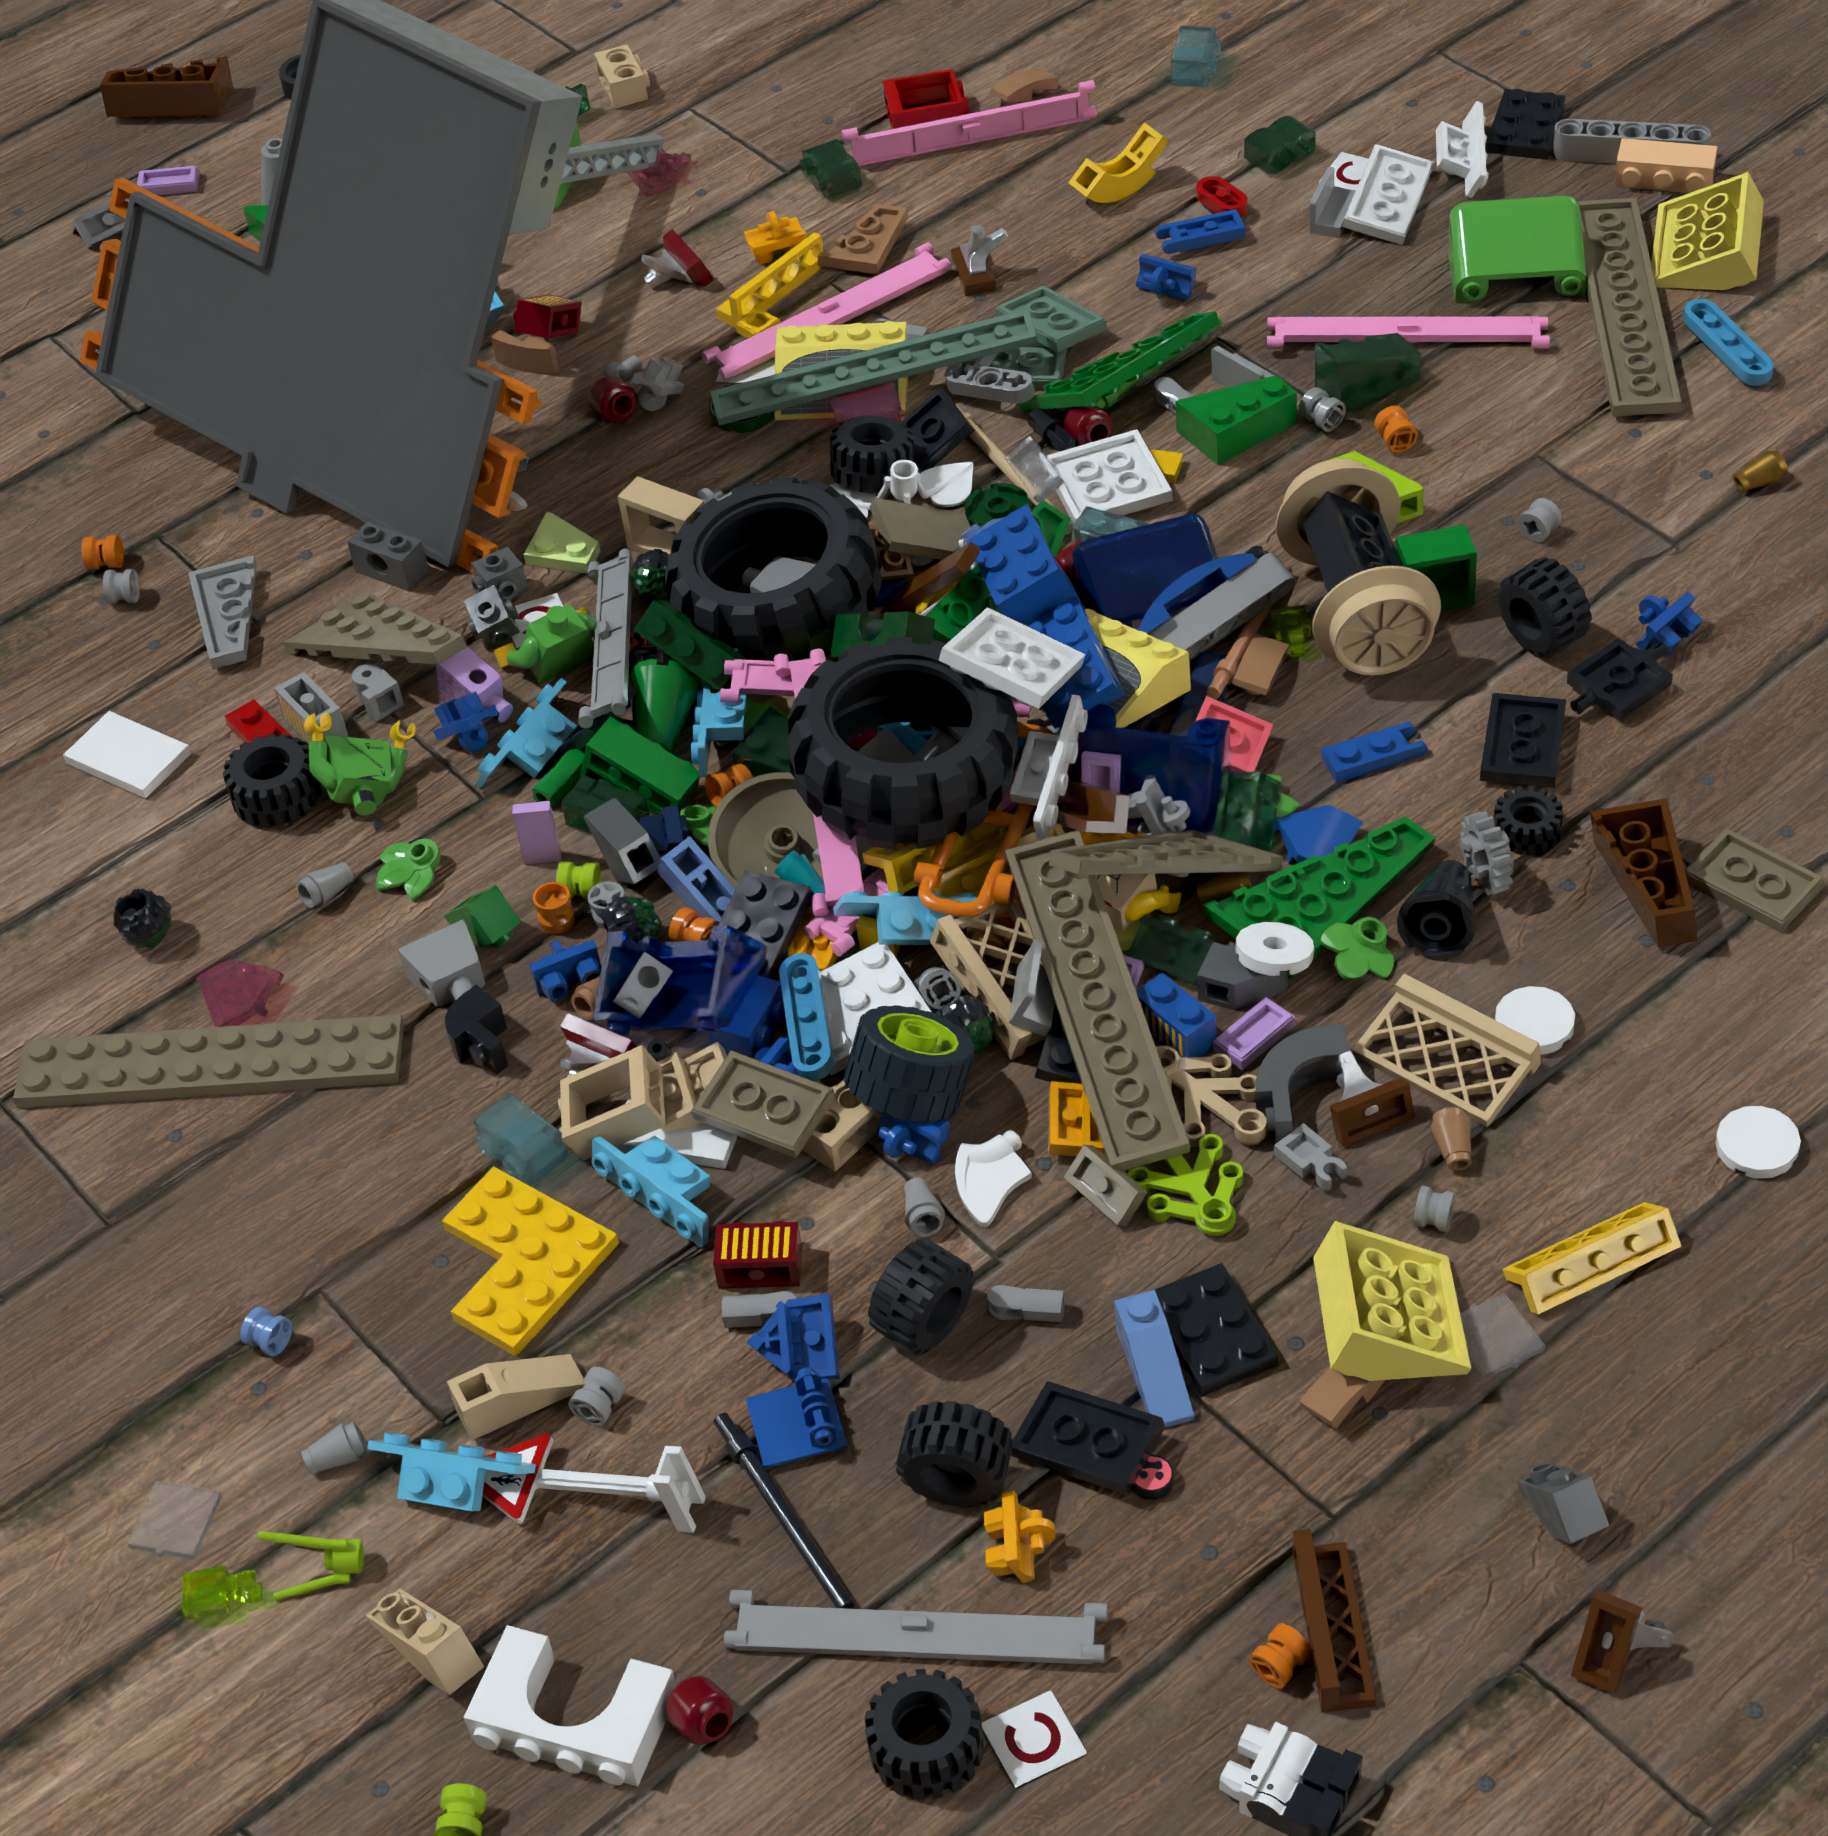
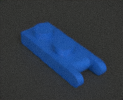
(1201, 231)
(1372, 752)

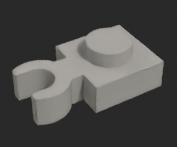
(1307, 1153)

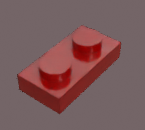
(253, 721)

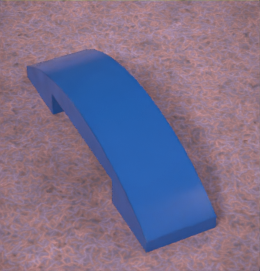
(1218, 569)

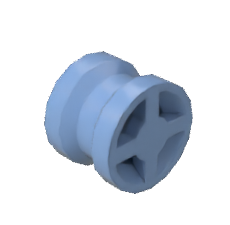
(266, 1331)

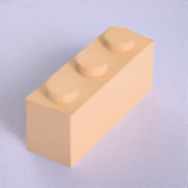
(1665, 165)

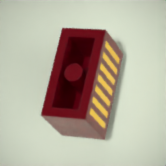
(547, 316)
(757, 1255)

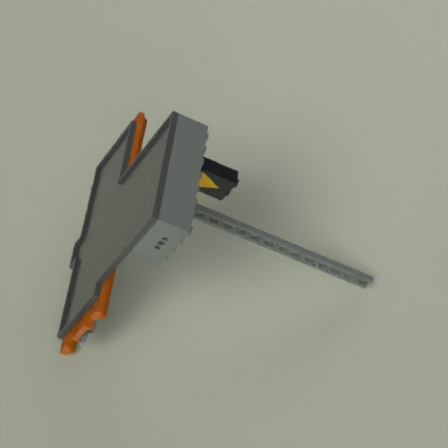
(361, 316)

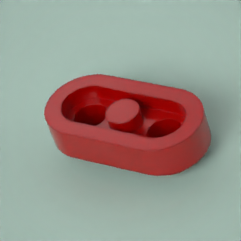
(1221, 195)

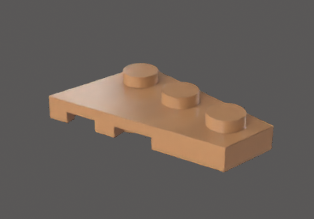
(868, 243)

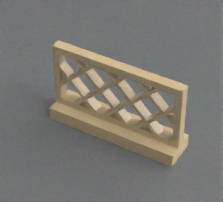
(980, 981)
(1470, 1029)

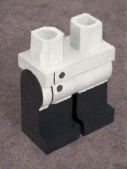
(1292, 1781)

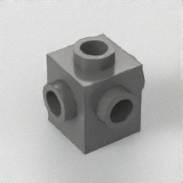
(501, 570)
(492, 616)

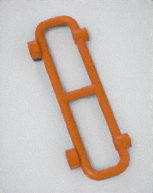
(997, 883)

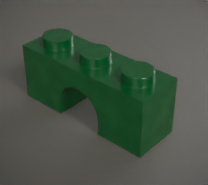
(860, 628)
(677, 637)

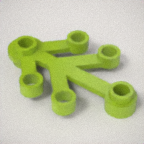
(1193, 1184)

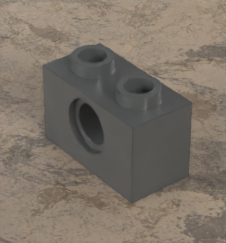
(388, 556)

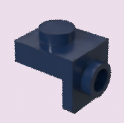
(666, 829)

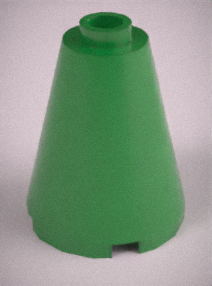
(662, 700)

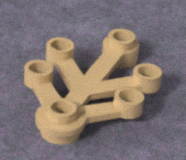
(1205, 1092)

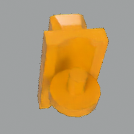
(772, 236)
(1023, 1533)

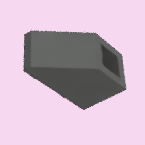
(622, 842)
(1230, 984)
(1564, 1501)

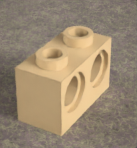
(622, 76)
(842, 1129)

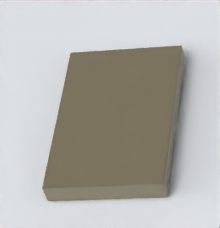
(918, 528)
(1753, 880)
(763, 1104)

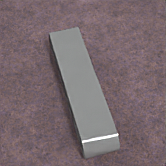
(1600, 139)
(1228, 606)

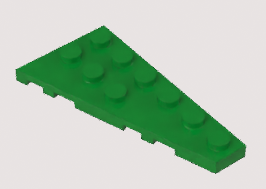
(1108, 373)
(972, 595)
(1328, 887)

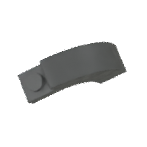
(1294, 1064)

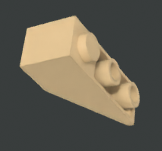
(511, 1390)
(426, 1640)

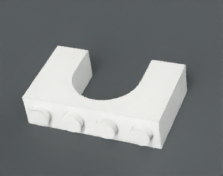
(610, 1746)

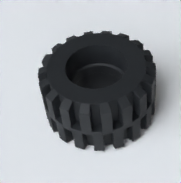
(866, 449)
(1544, 607)
(271, 781)
(920, 1296)
(954, 1454)
(917, 1702)

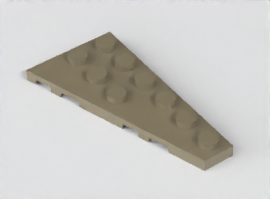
(377, 627)
(1163, 853)

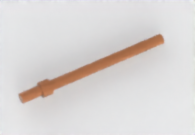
(1227, 667)

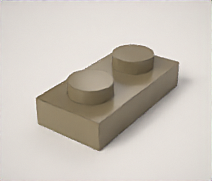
(1105, 1186)

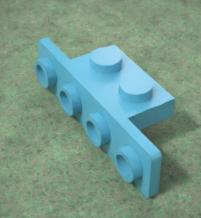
(714, 723)
(535, 740)
(899, 917)
(659, 1181)
(444, 1475)

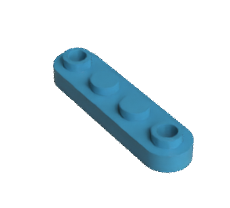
(1728, 342)
(806, 1017)

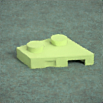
(561, 546)

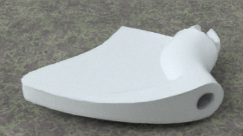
(989, 1174)

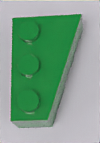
(1236, 416)
(639, 765)

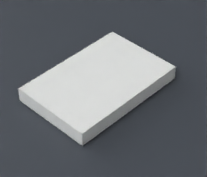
(127, 754)
(699, 1144)

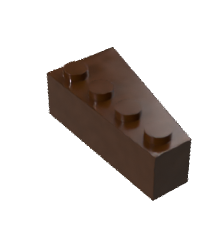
(168, 90)
(1648, 865)

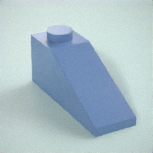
(696, 879)
(1152, 1357)

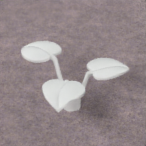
(944, 484)

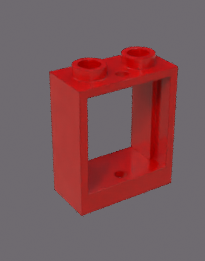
(921, 90)

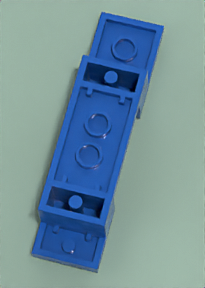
(1038, 594)

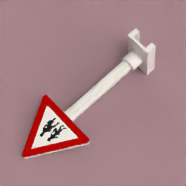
(672, 1483)

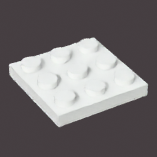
(1110, 476)
(1011, 658)
(860, 984)

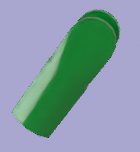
(560, 778)

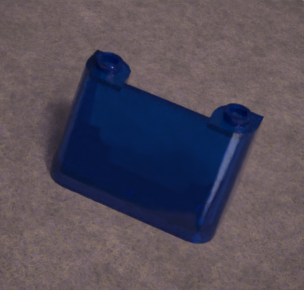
(1130, 568)
(1183, 766)
(701, 992)

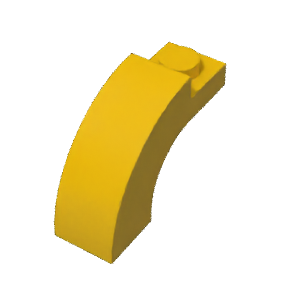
(1124, 173)

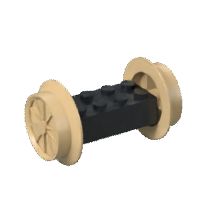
(1374, 608)

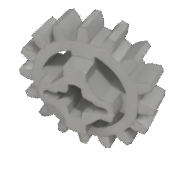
(1486, 853)

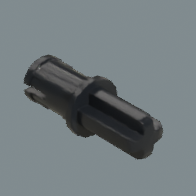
(1051, 430)

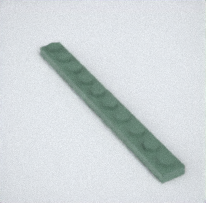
(873, 366)

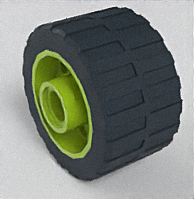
(909, 1063)

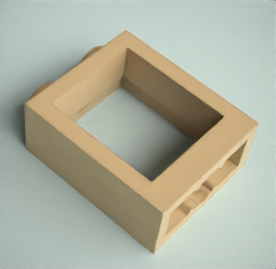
(646, 498)
(624, 1123)

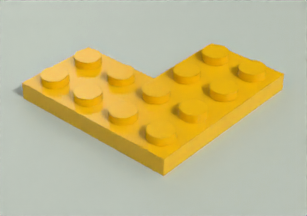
(540, 1254)

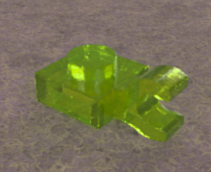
(1291, 626)
(211, 1589)

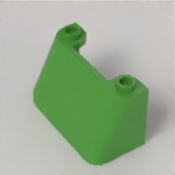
(1516, 242)

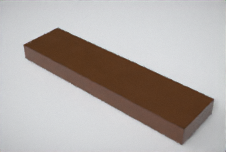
(932, 579)

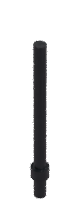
(743, 1452)

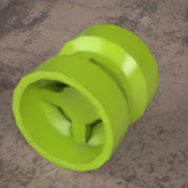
(578, 878)
(461, 1810)

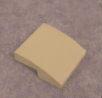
(685, 1082)

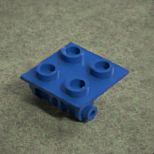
(796, 1420)

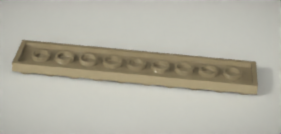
(1627, 310)
(1098, 1008)
(210, 1061)

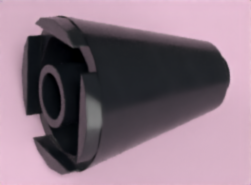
(1440, 912)

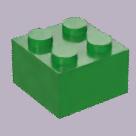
(1446, 559)

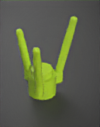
(340, 1555)

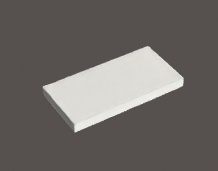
(1388, 194)

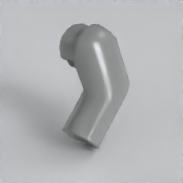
(624, 369)

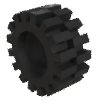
(1531, 805)

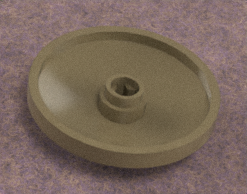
(760, 827)

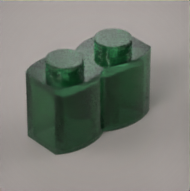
(1279, 144)
(831, 168)

